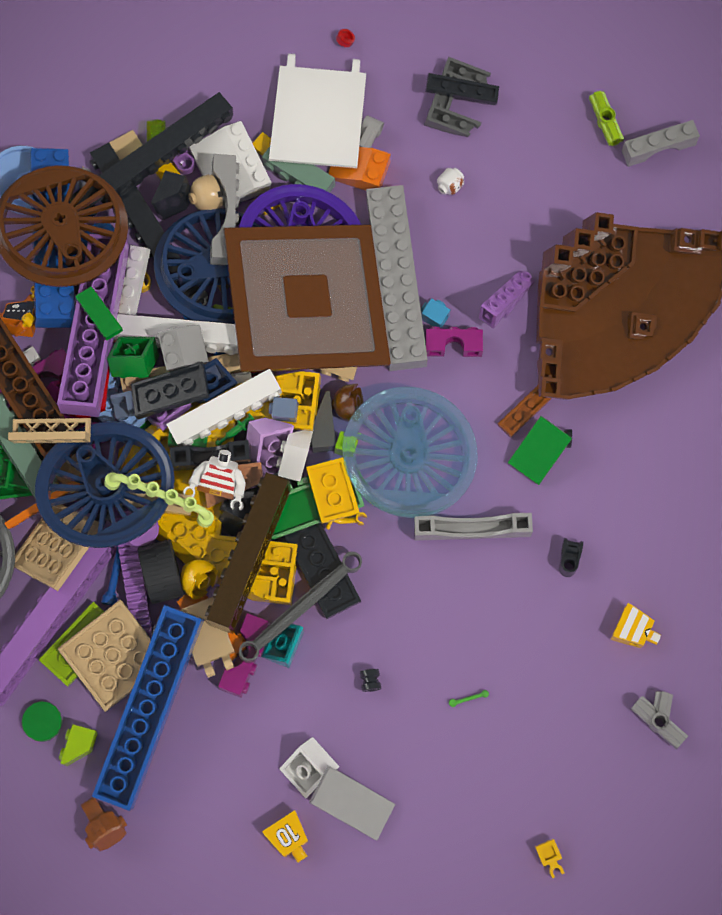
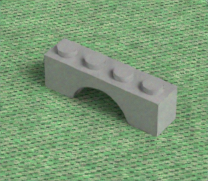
(643, 147)

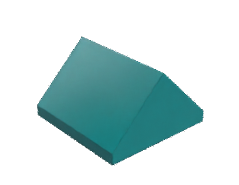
(284, 646)

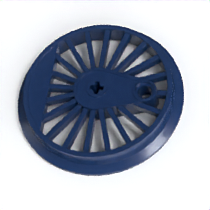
(198, 267)
(93, 490)

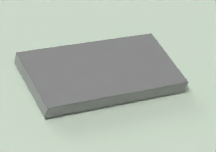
(352, 803)

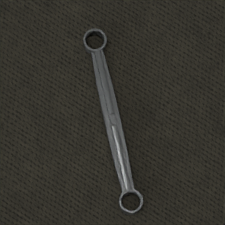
(300, 607)

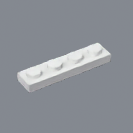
(133, 280)

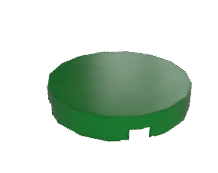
(42, 721)

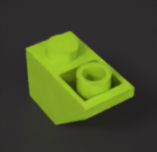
(79, 744)

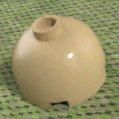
(205, 194)

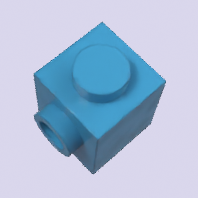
(435, 313)

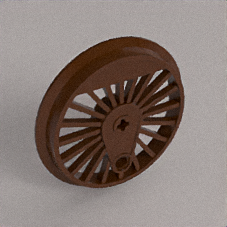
(62, 236)

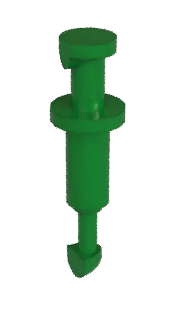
(236, 429)

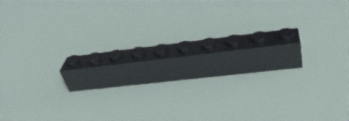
(163, 148)
(138, 212)

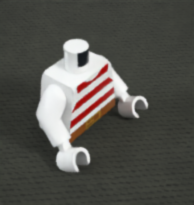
(220, 478)

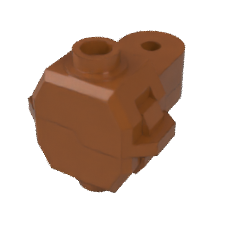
(103, 827)

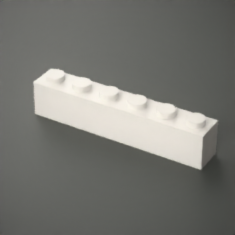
(225, 408)

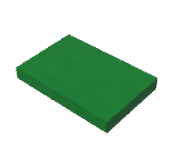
(540, 450)

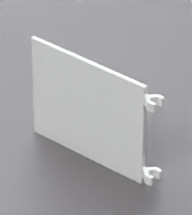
(318, 115)

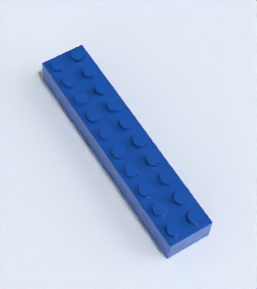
(52, 305)
(148, 708)

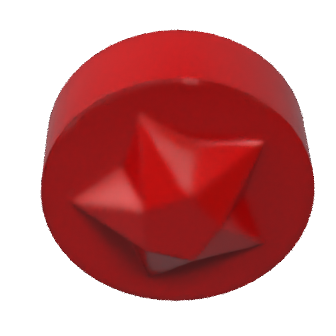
(345, 38)

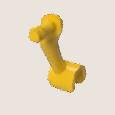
(348, 520)

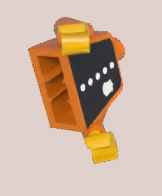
(20, 317)

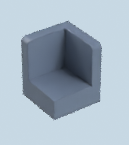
(123, 405)

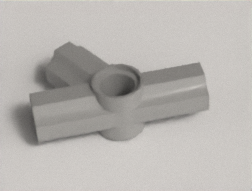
(661, 710)

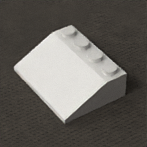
(234, 141)

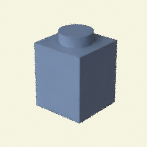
(284, 409)

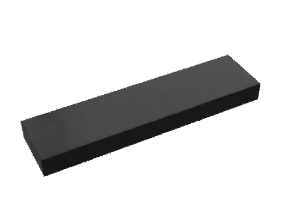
(462, 89)

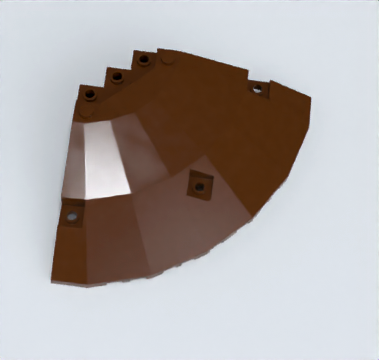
(607, 285)

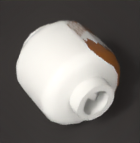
(450, 181)

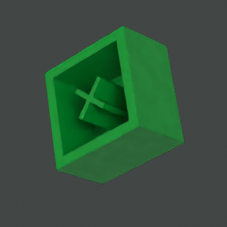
(133, 357)

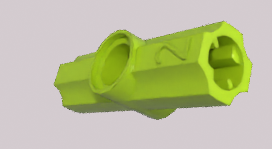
(609, 127)

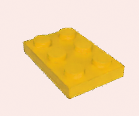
(332, 490)

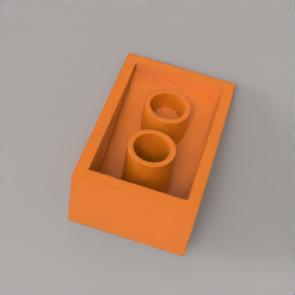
(369, 172)

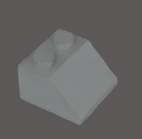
(182, 347)

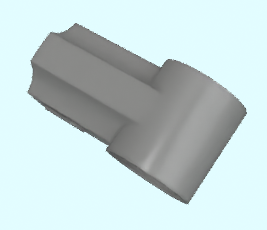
(370, 130)

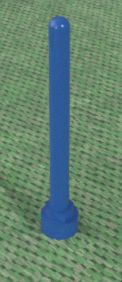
(110, 595)

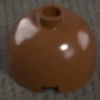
(347, 401)

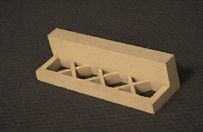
(51, 435)

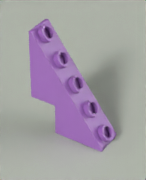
(505, 298)

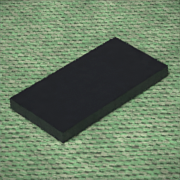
(170, 390)

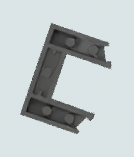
(439, 115)

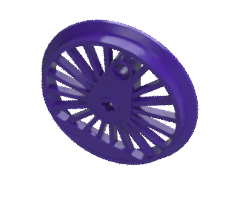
(302, 196)

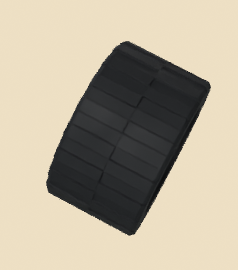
(160, 571)

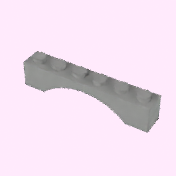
(224, 171)
(473, 528)

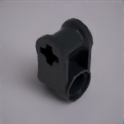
(570, 553)

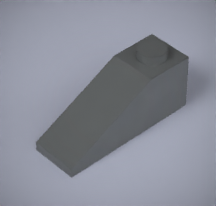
(323, 430)

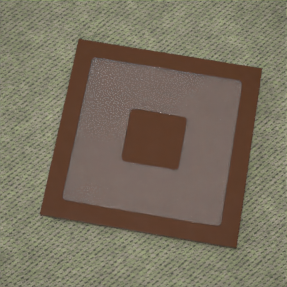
(306, 297)

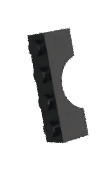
(191, 457)

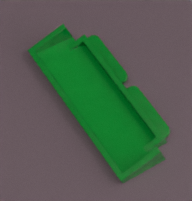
(301, 509)

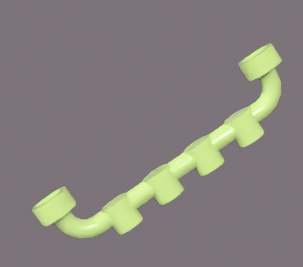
(152, 489)

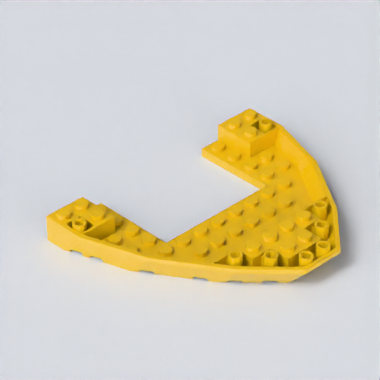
(192, 542)

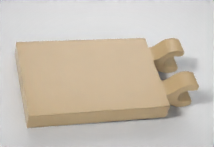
(211, 642)

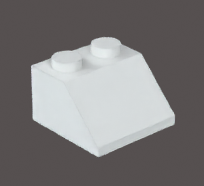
(294, 455)
(307, 766)

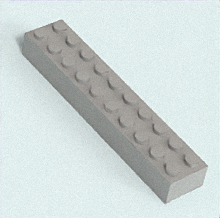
(397, 277)

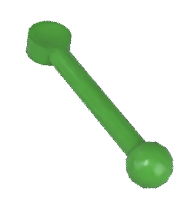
(453, 702)

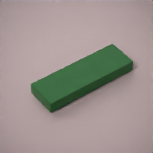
(99, 313)

